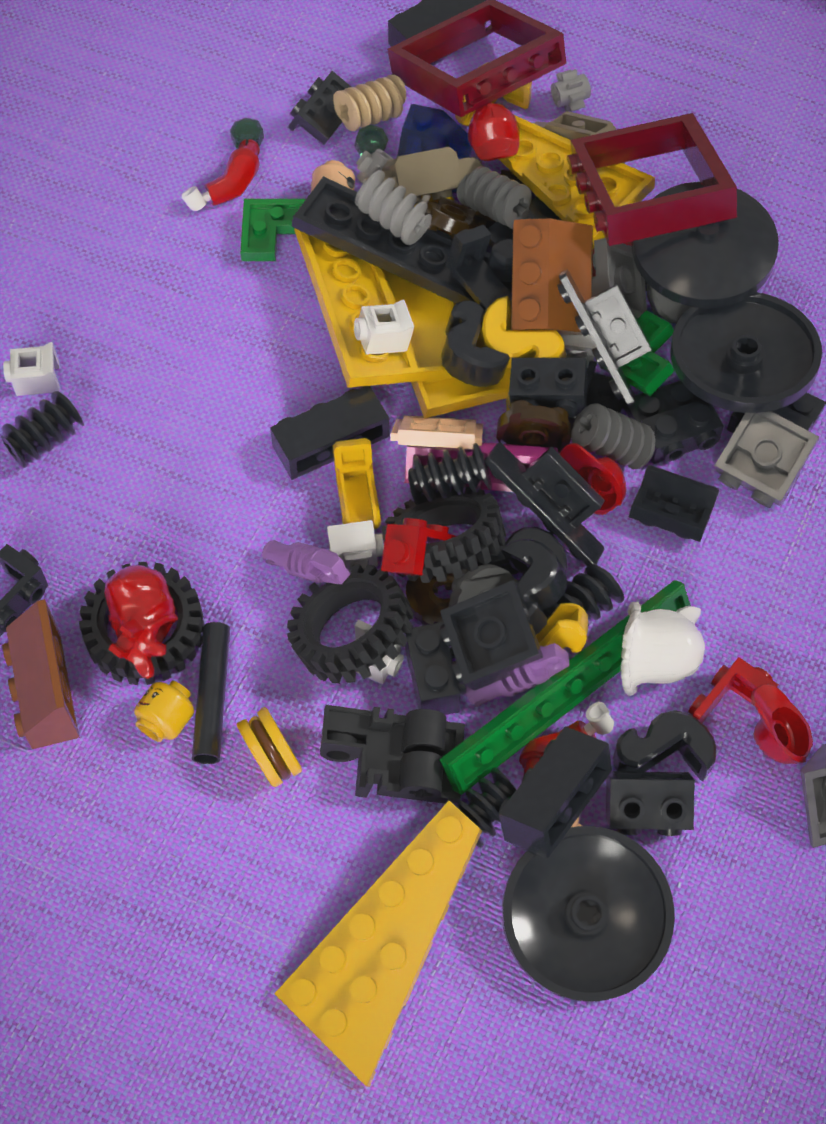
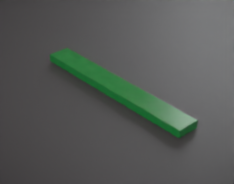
(548, 701)

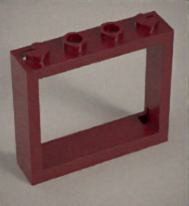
(539, 53)
(663, 214)

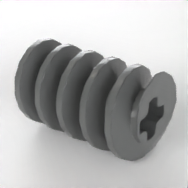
(495, 196)
(613, 436)

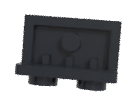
(674, 503)

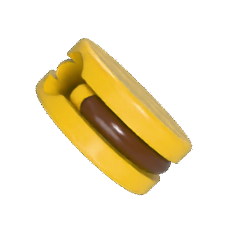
(269, 747)

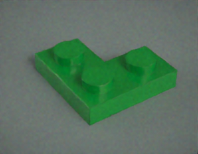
(262, 223)
(650, 369)

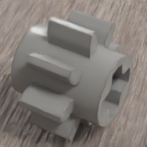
(570, 90)
(371, 163)

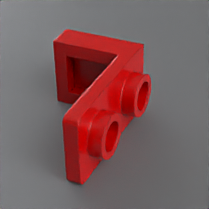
(406, 545)
(740, 678)

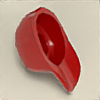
(494, 132)
(600, 473)
(782, 729)

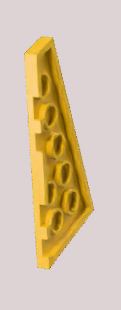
(545, 170)
(372, 958)

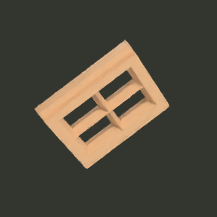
(437, 432)

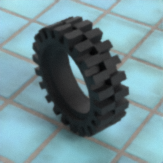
(465, 549)
(179, 646)
(369, 648)

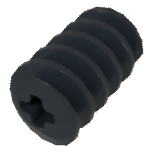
(40, 427)
(448, 474)
(590, 590)
(485, 807)

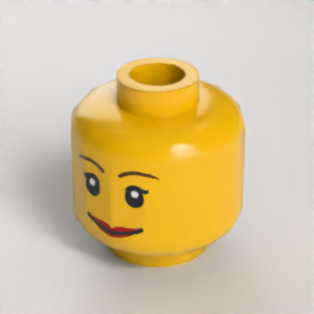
(164, 711)

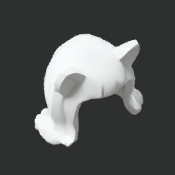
(660, 646)

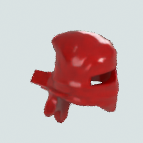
(140, 615)

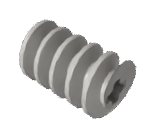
(391, 209)

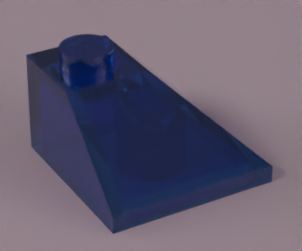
(430, 130)

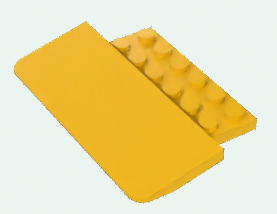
(348, 283)

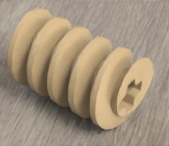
(370, 102)

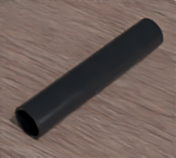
(211, 693)

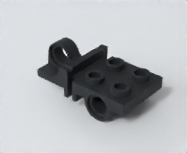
(394, 750)

